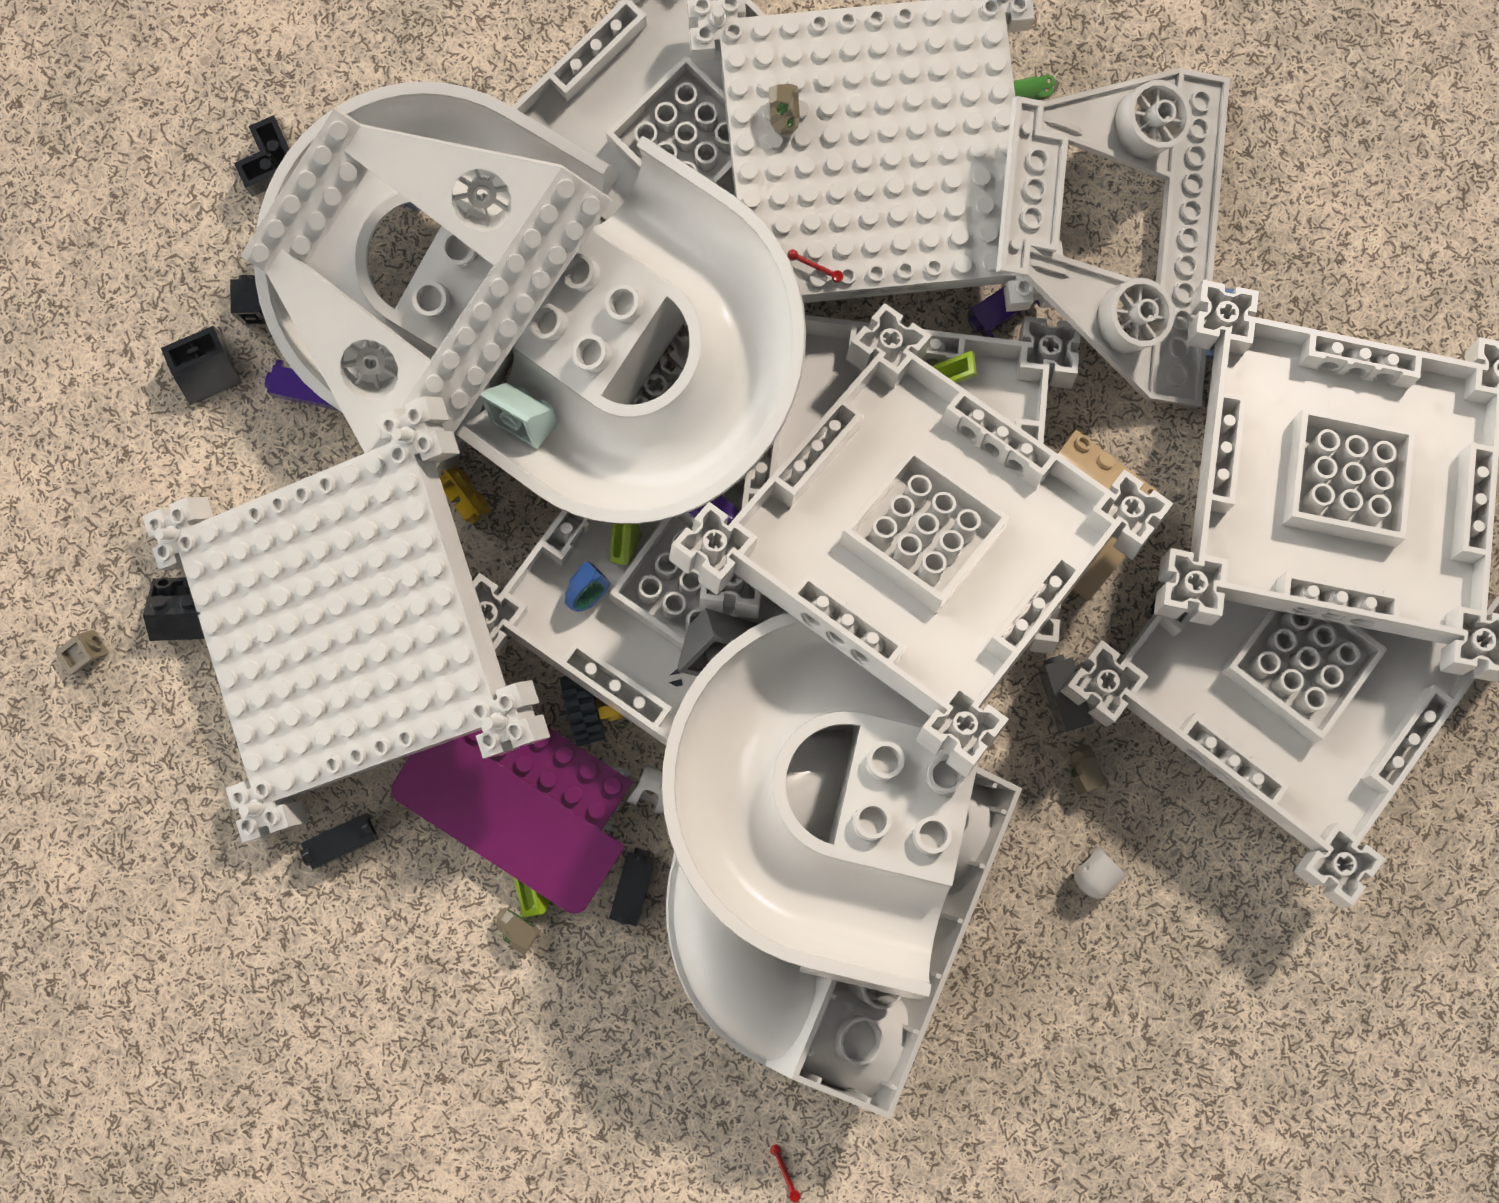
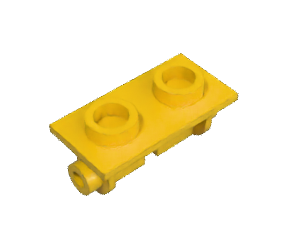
(472, 504)

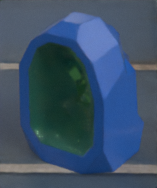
(586, 588)

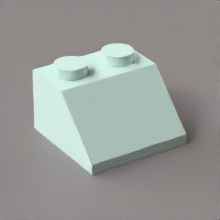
(519, 413)

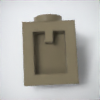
(81, 651)

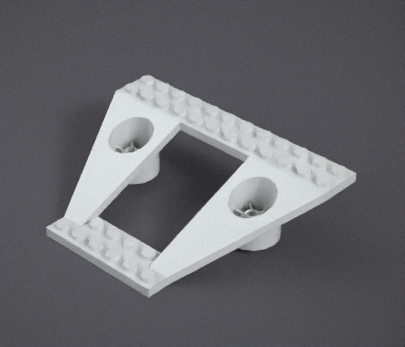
(1190, 121)
(526, 243)

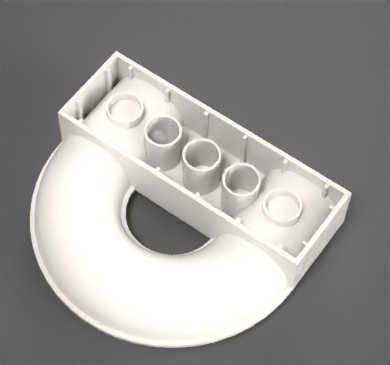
(661, 259)
(450, 268)
(837, 908)
(810, 1026)

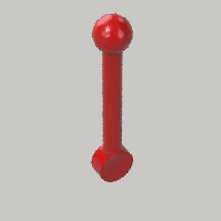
(837, 276)
(794, 1195)

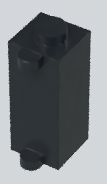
(338, 841)
(632, 887)

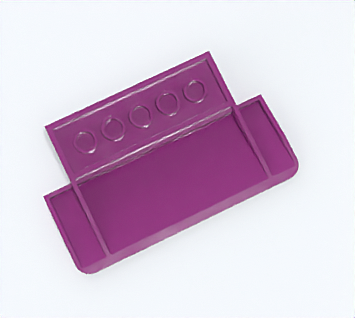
(523, 810)

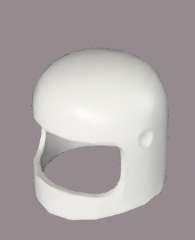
(652, 781)
(1098, 875)

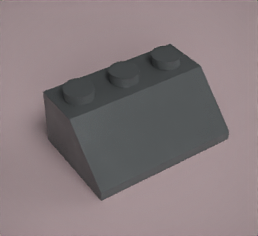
(707, 637)

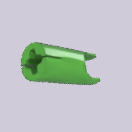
(1034, 87)

